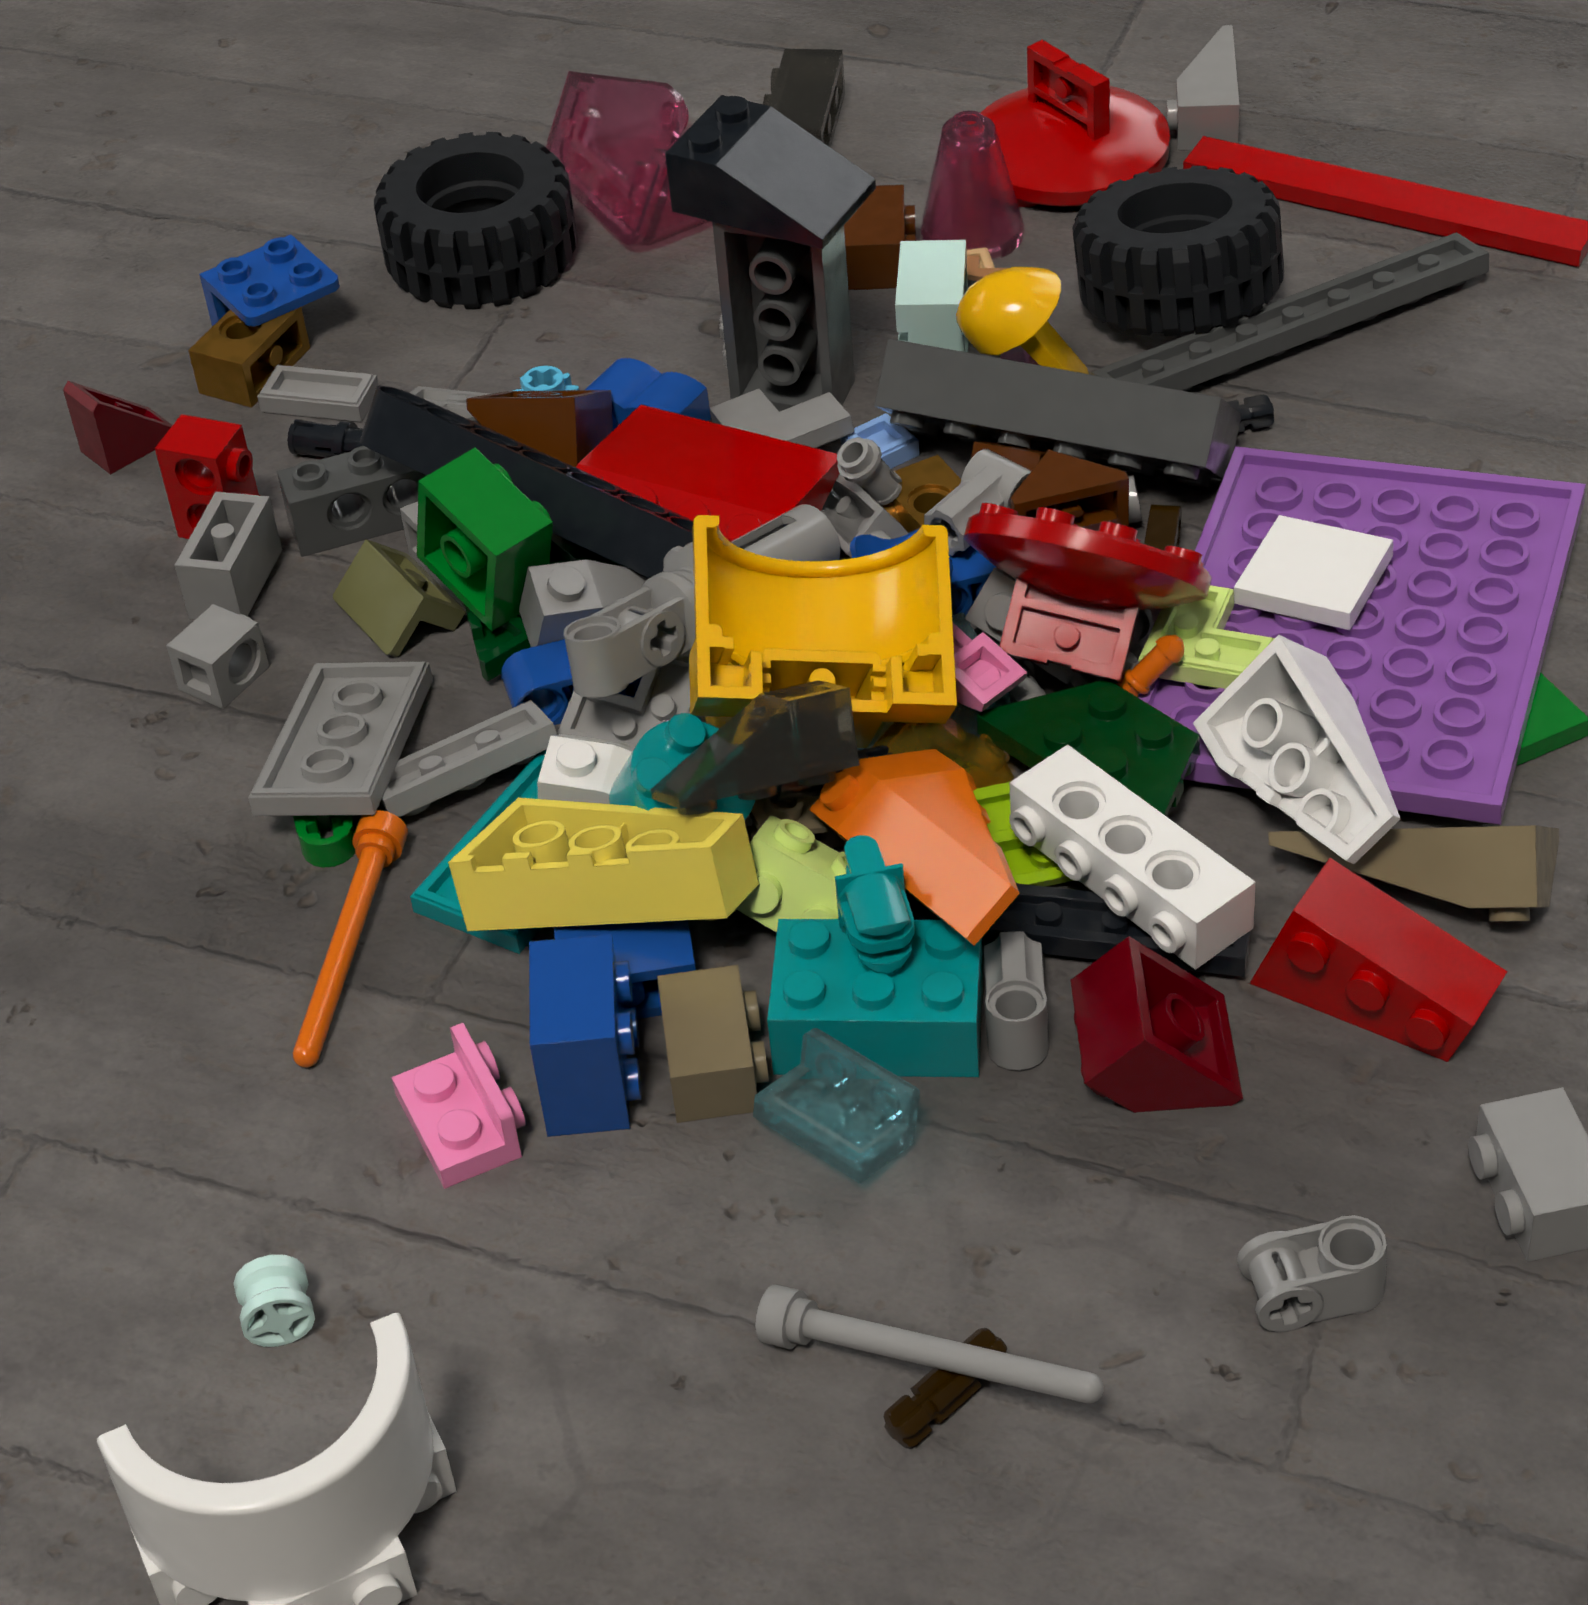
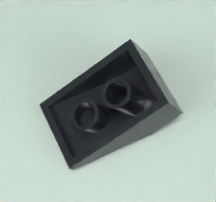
(763, 175)

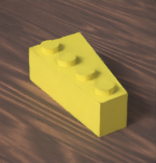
(601, 866)

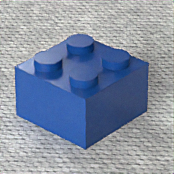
(582, 1034)

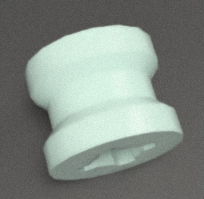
(274, 1300)

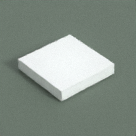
(1313, 572)

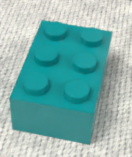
(907, 1020)

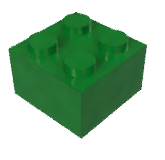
(481, 535)

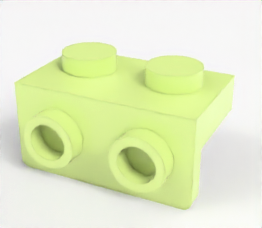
(792, 874)

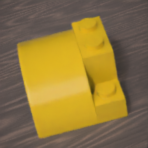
(849, 622)

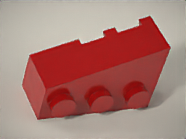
(1378, 965)

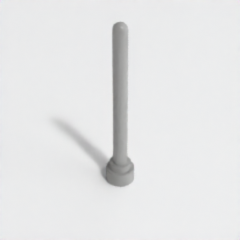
(790, 1319)

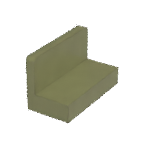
(391, 594)

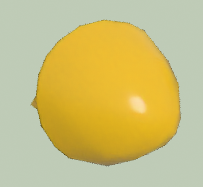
(1013, 311)

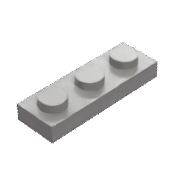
(467, 759)

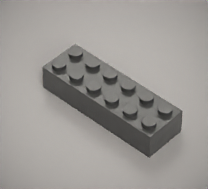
(1058, 410)

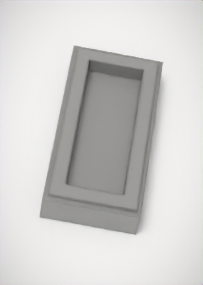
(318, 393)

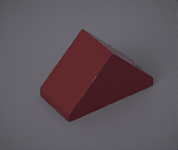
(112, 428)

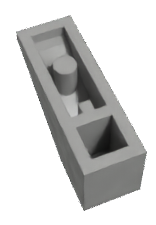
(1207, 95)
(570, 591)

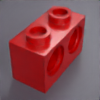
(198, 460)

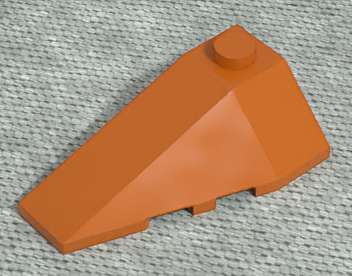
(929, 821)

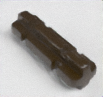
(935, 1396)

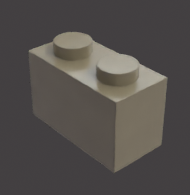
(709, 1043)

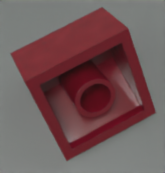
(1153, 1033)

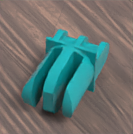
(874, 906)

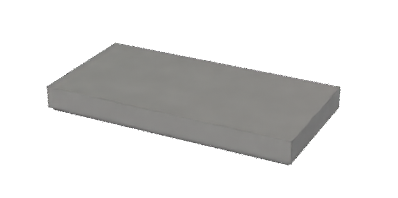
(342, 739)

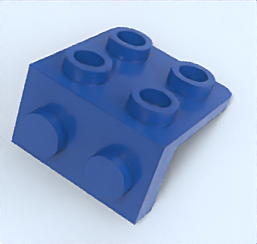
(267, 282)

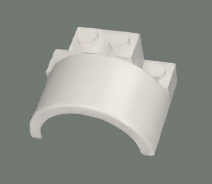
(304, 1534)

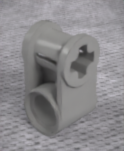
(1319, 1272)

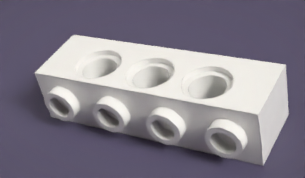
(1132, 856)

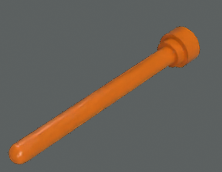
(377, 844)

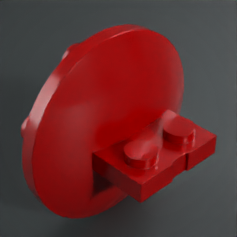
(1074, 131)
(1080, 586)

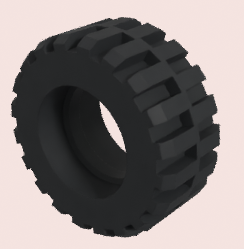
(476, 220)
(1179, 250)

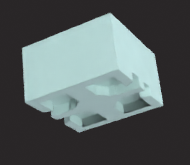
(929, 292)

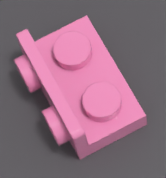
(461, 1110)

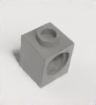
(218, 656)

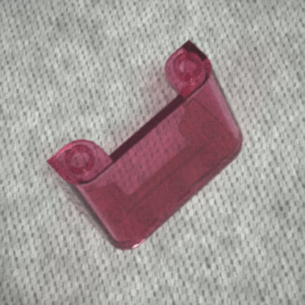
(614, 149)

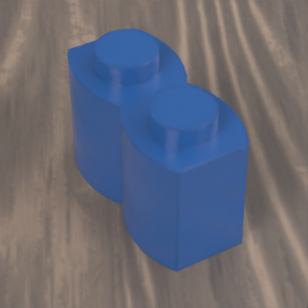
(639, 383)

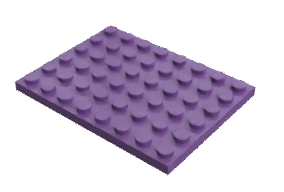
(1449, 633)

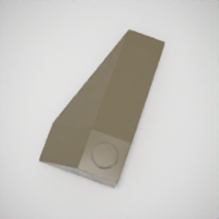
(1462, 865)

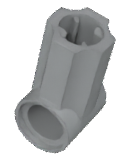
(984, 480)
(1015, 1001)

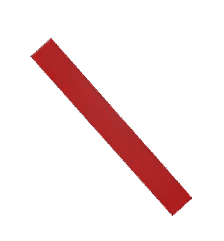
(1401, 202)

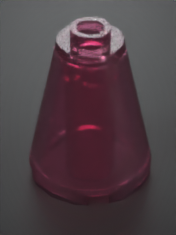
(972, 188)

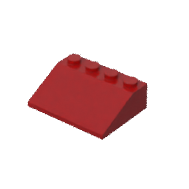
(711, 469)

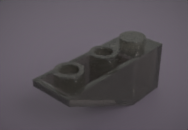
(773, 740)

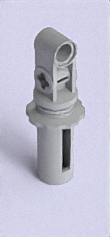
(659, 618)

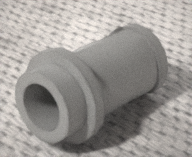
(862, 463)

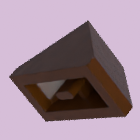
(1076, 487)

